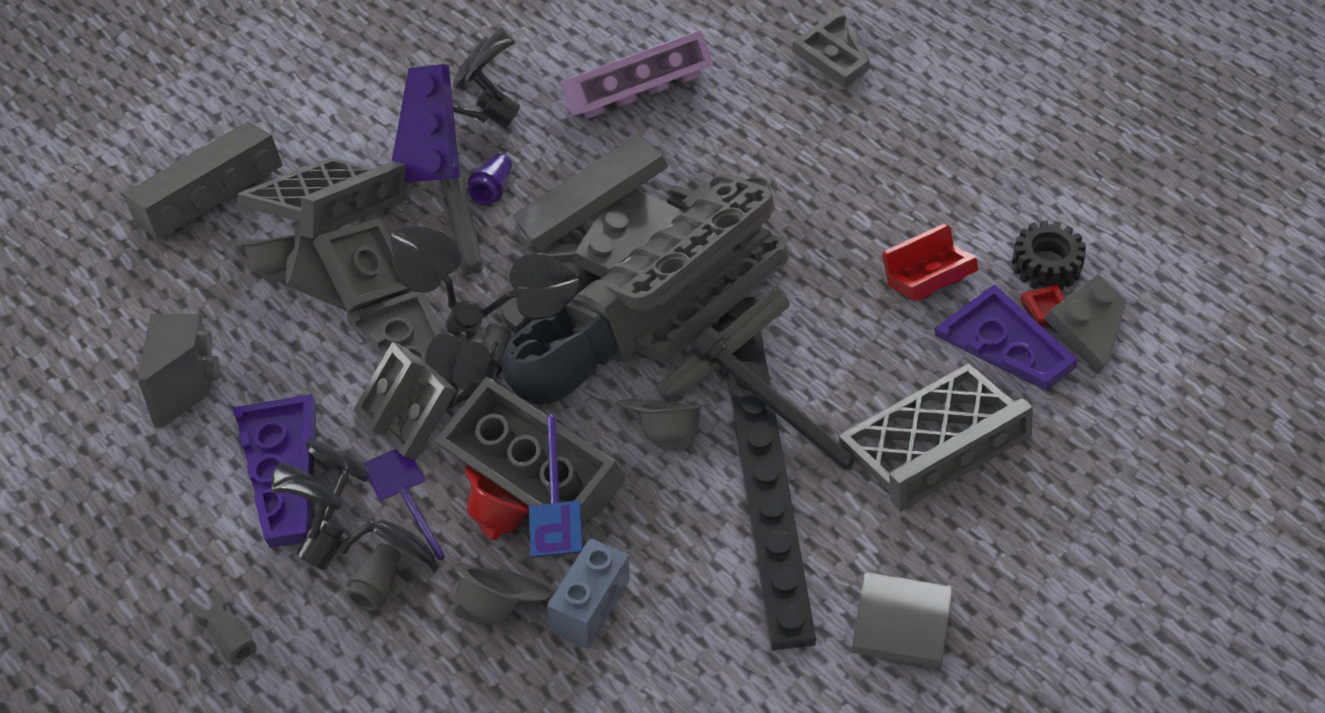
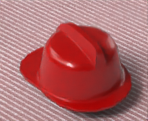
(493, 507)

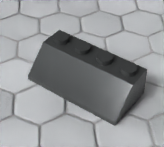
(509, 447)

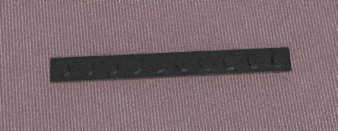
(769, 501)

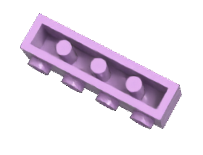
(635, 73)

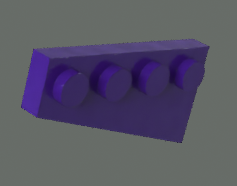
(275, 435)

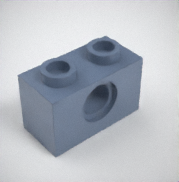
(588, 593)

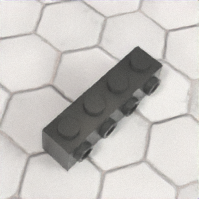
(203, 180)

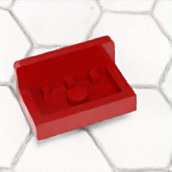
(927, 263)

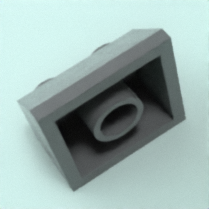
(176, 365)

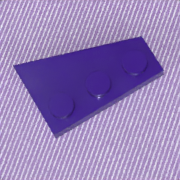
(427, 126)
(1007, 338)

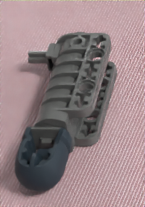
(644, 299)

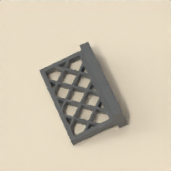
(328, 194)
(956, 452)

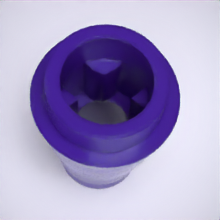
(490, 180)

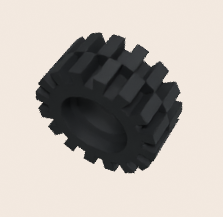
(1048, 239)

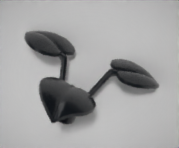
(492, 101)
(428, 255)
(326, 534)

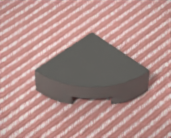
(511, 314)

